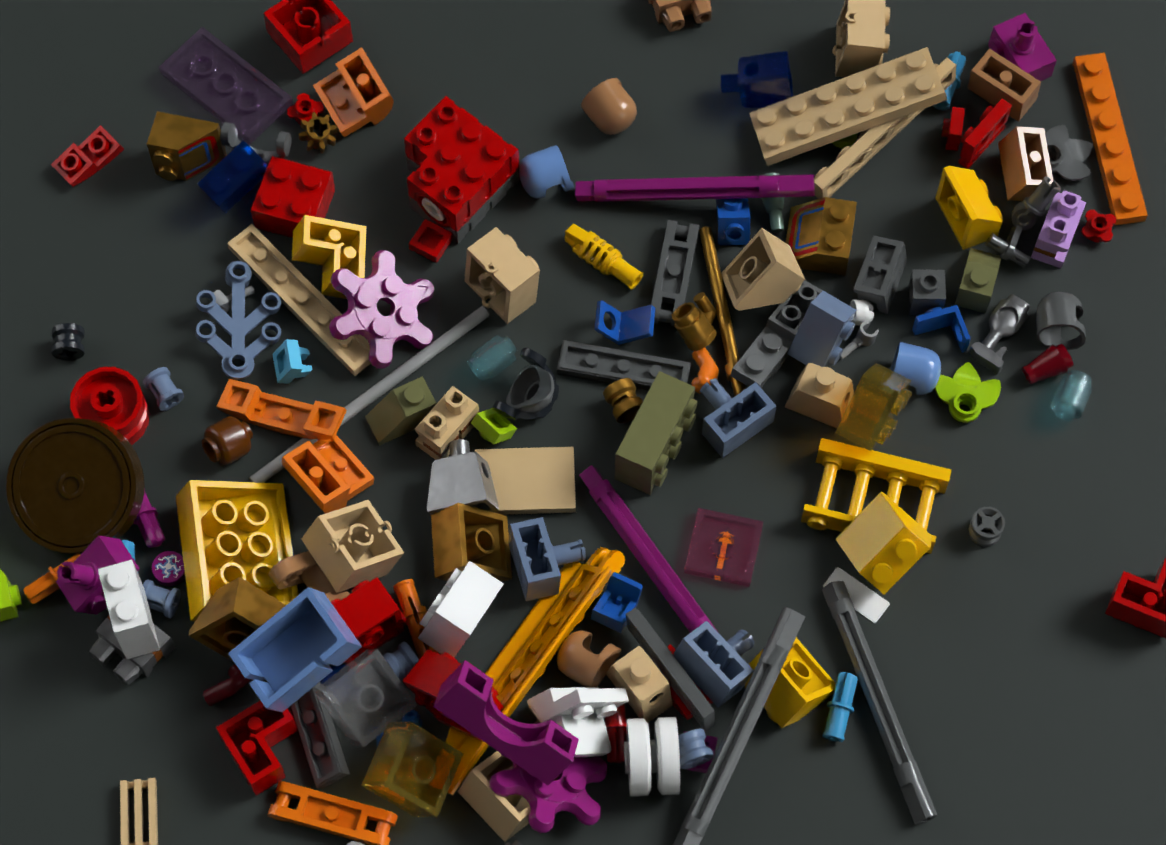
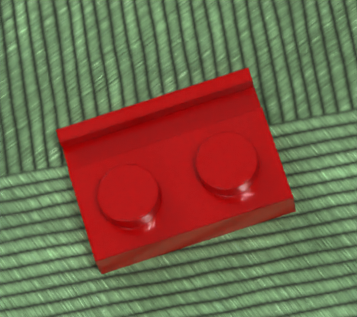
(978, 139)

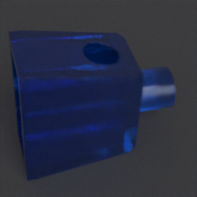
(761, 80)

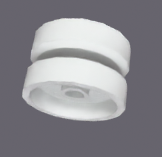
(652, 756)

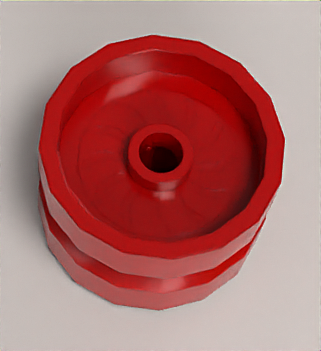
(113, 399)

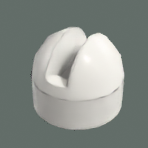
(864, 311)

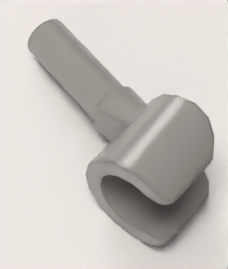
(225, 302)
(861, 338)

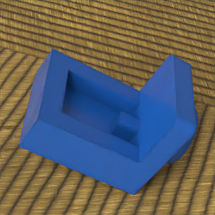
(733, 221)
(617, 600)

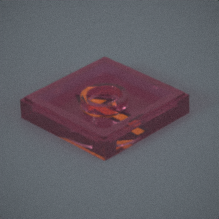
(723, 547)

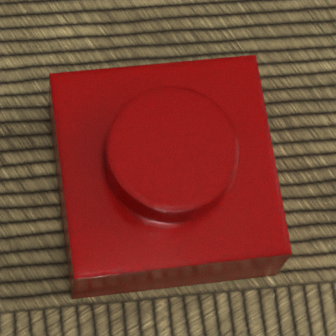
(952, 128)
(430, 241)

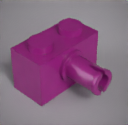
(1023, 46)
(82, 580)

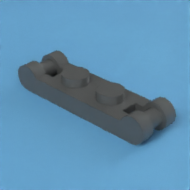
(674, 269)

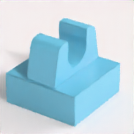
(288, 361)

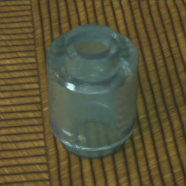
(492, 357)
(1072, 395)

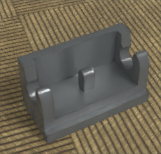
(881, 272)

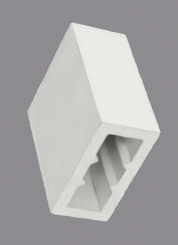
(128, 609)

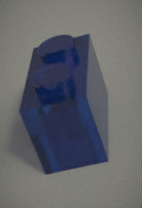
(233, 176)

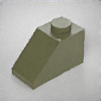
(978, 280)
(400, 411)

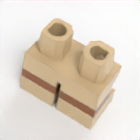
(446, 422)

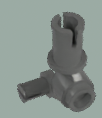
(1023, 219)

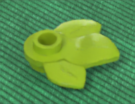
(968, 390)

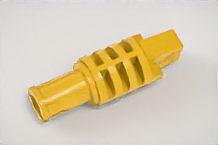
(602, 255)

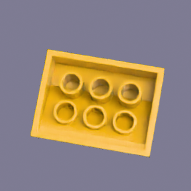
(232, 534)

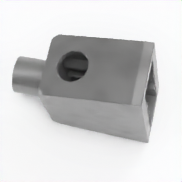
(461, 479)

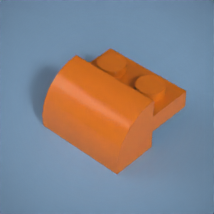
(354, 93)
(328, 472)

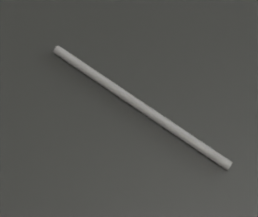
(385, 384)

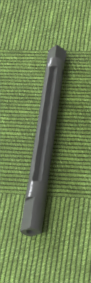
(740, 727)
(904, 765)

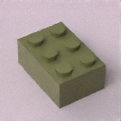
(656, 433)

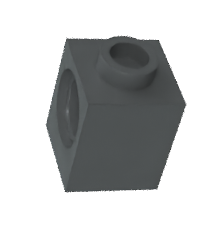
(926, 290)

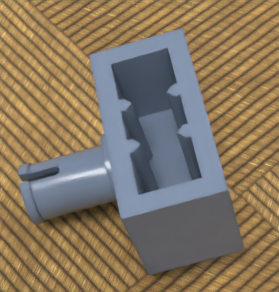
(822, 331)
(736, 417)
(538, 559)
(714, 662)

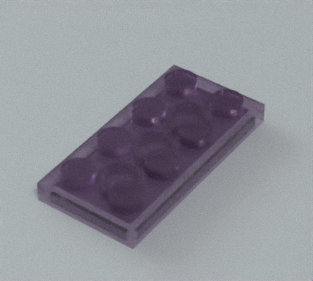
(226, 85)

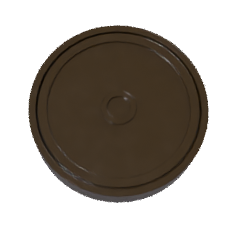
(74, 484)

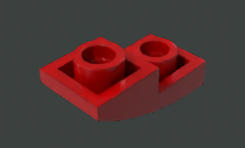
(85, 160)

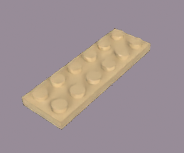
(848, 106)

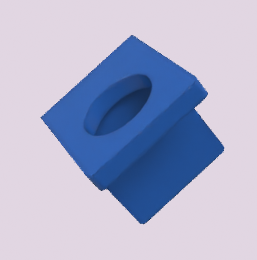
(938, 318)
(626, 325)

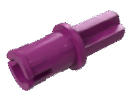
(149, 524)

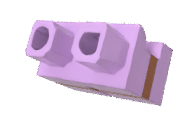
(1058, 229)

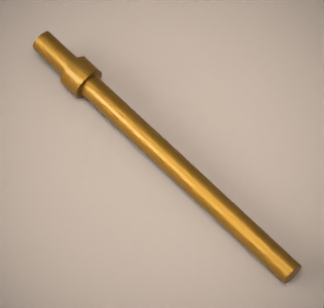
(721, 306)

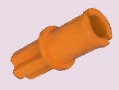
(45, 584)

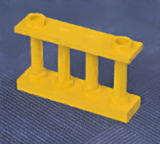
(870, 464)

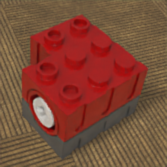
(457, 168)

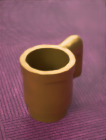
(696, 323)

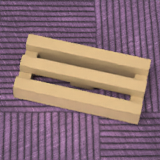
(137, 785)

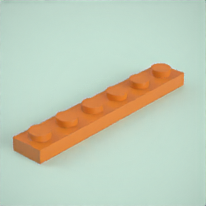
(1109, 138)

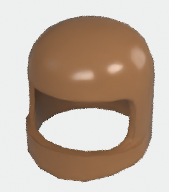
(610, 107)
(580, 663)

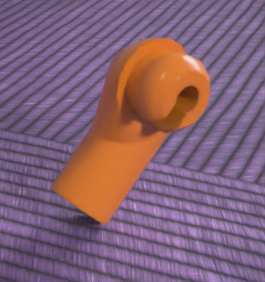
(707, 371)

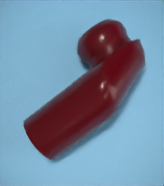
(226, 688)

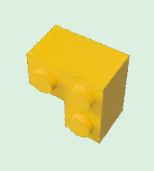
(331, 245)

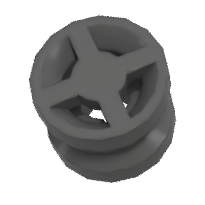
(991, 520)

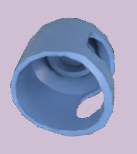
(543, 170)
(918, 365)

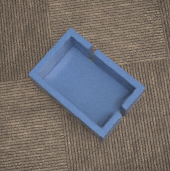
(295, 649)

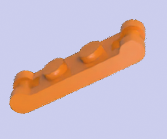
(332, 814)

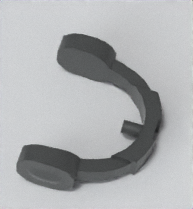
(229, 138)

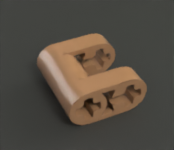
(303, 569)

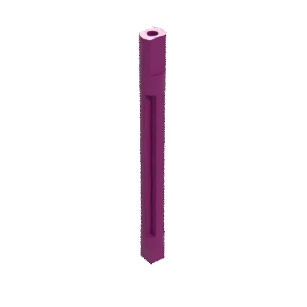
(696, 188)
(644, 549)

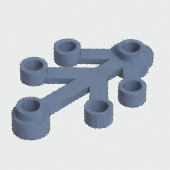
(238, 325)

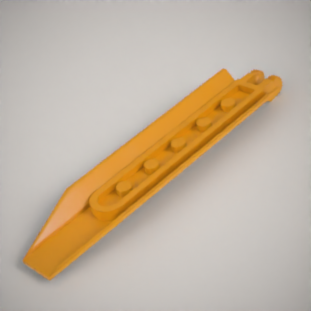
(537, 642)

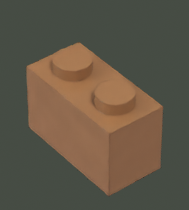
(999, 78)
(1024, 161)

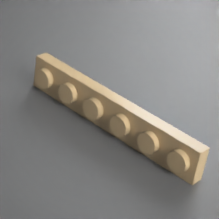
(870, 142)
(298, 296)

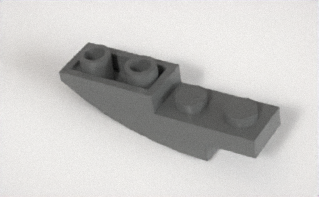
(771, 346)

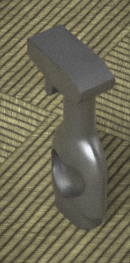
(1003, 322)

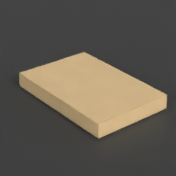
(532, 479)

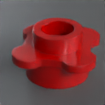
(304, 101)
(1095, 233)

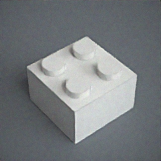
(458, 609)

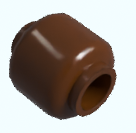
(227, 440)

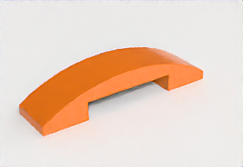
(280, 413)

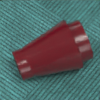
(1048, 364)

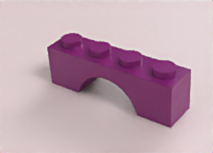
(538, 748)

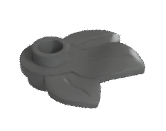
(1068, 154)

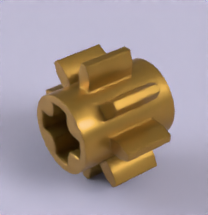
(312, 138)

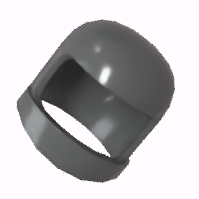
(1055, 311)

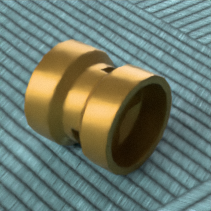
(623, 399)

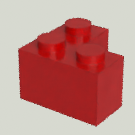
(1141, 601)
(250, 740)

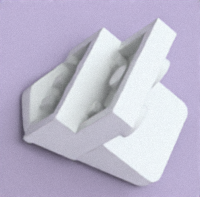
(581, 714)

